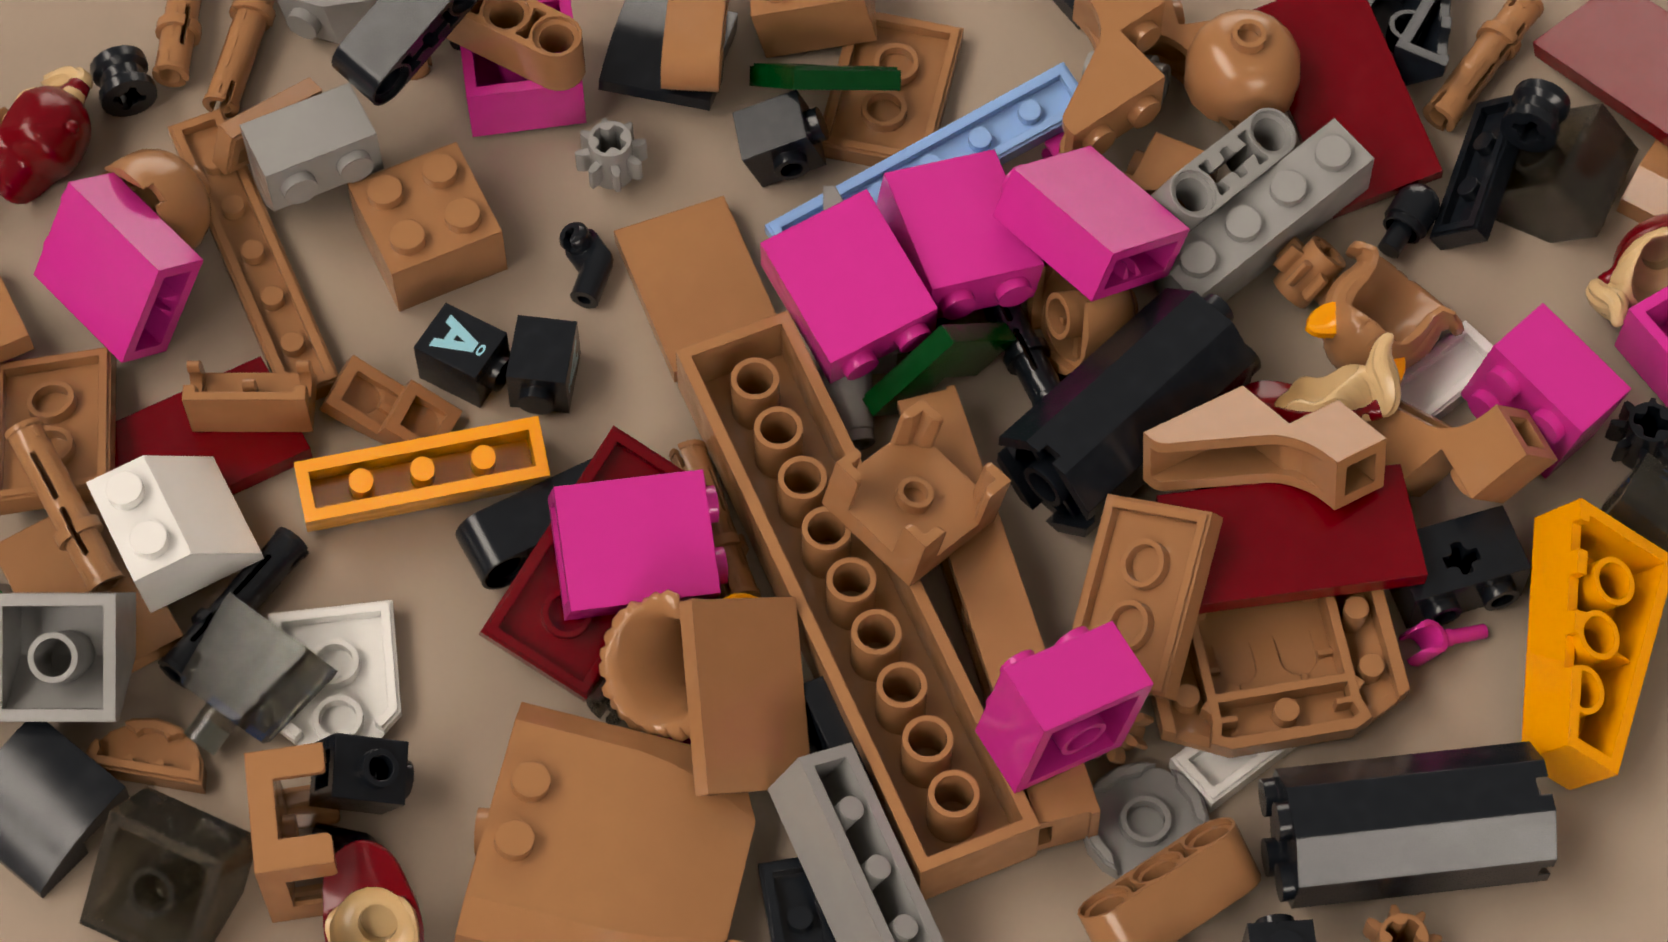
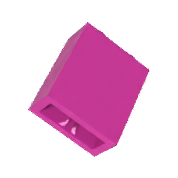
(1090, 222)
(951, 238)
(117, 267)
(849, 287)
(635, 539)

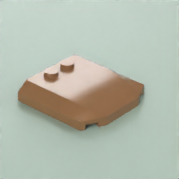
(1285, 676)
(603, 840)

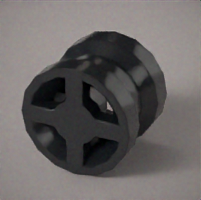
(123, 80)
(1535, 115)

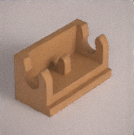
(250, 400)

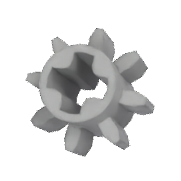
(611, 155)

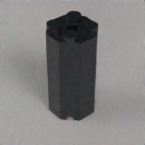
(1091, 425)
(1408, 825)

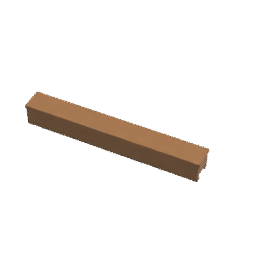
(1001, 623)

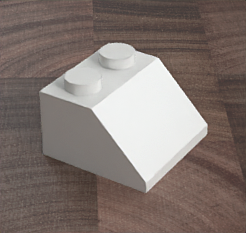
(174, 525)

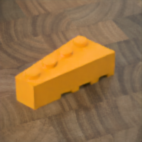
(1588, 639)

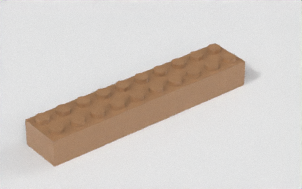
(857, 620)

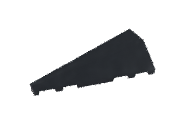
(1416, 36)

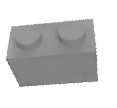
(311, 147)
(65, 655)

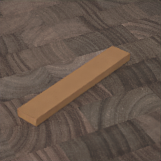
(255, 258)

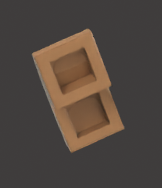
(384, 408)

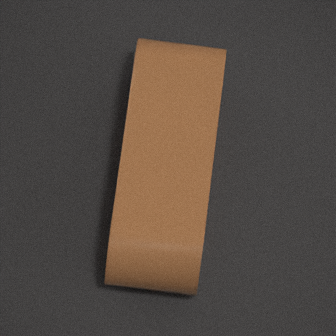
(524, 40)
(694, 45)
(1174, 888)

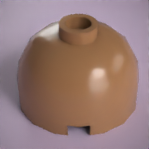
(1242, 65)
(170, 189)
(1074, 323)

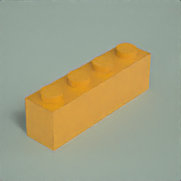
(421, 473)

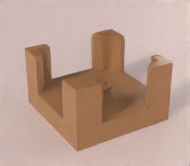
(912, 499)
(275, 822)

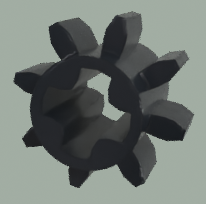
(1639, 432)

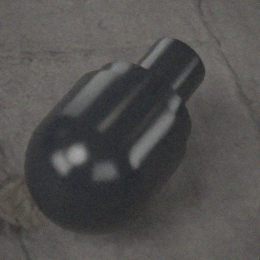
(1409, 218)

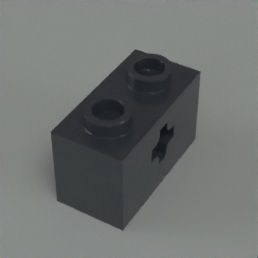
(1469, 566)

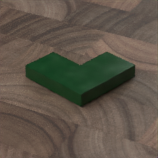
(824, 77)
(945, 353)

